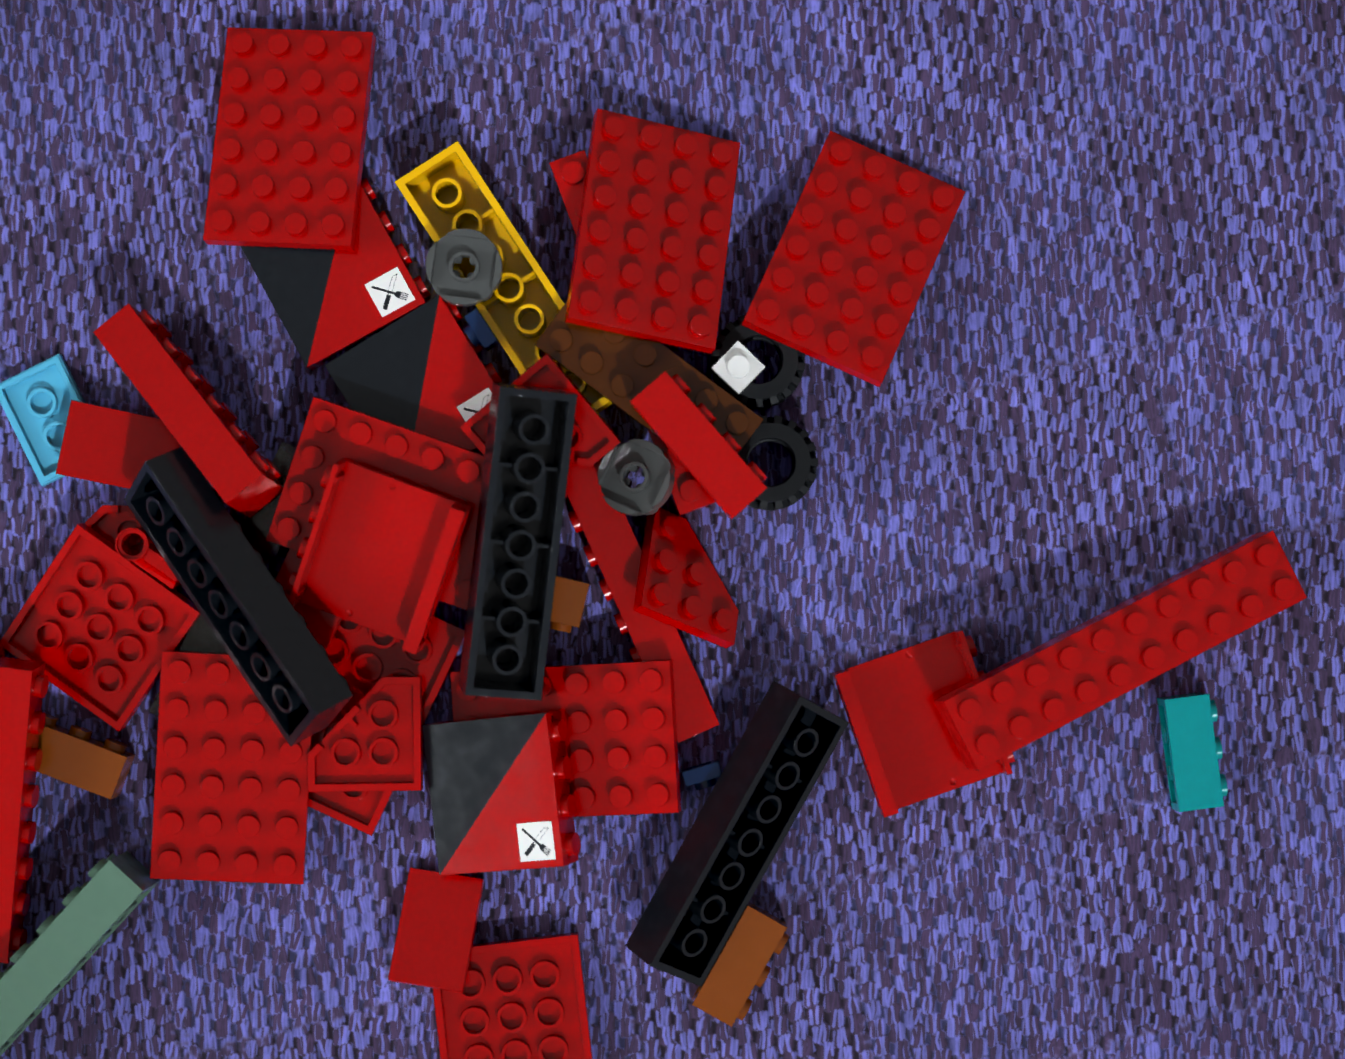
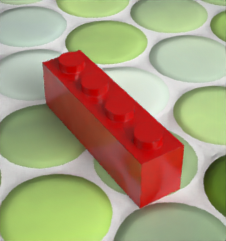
(698, 445)

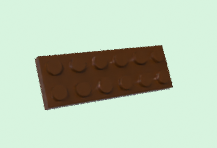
(626, 365)

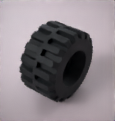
(766, 394)
(803, 462)

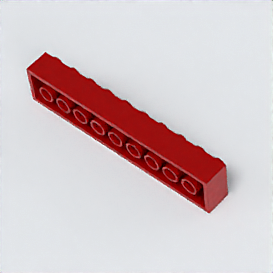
(1119, 650)

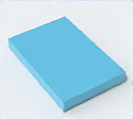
(38, 412)

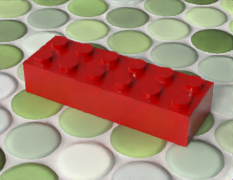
(190, 409)

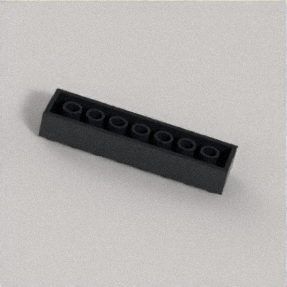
(517, 541)
(237, 596)
(736, 835)

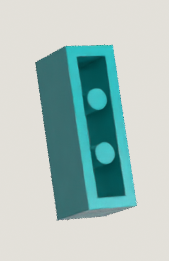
(1192, 751)

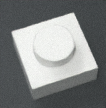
(738, 367)

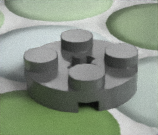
(450, 251)
(617, 487)

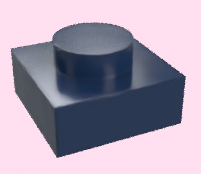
(479, 331)
(702, 775)

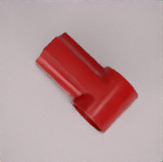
(148, 559)

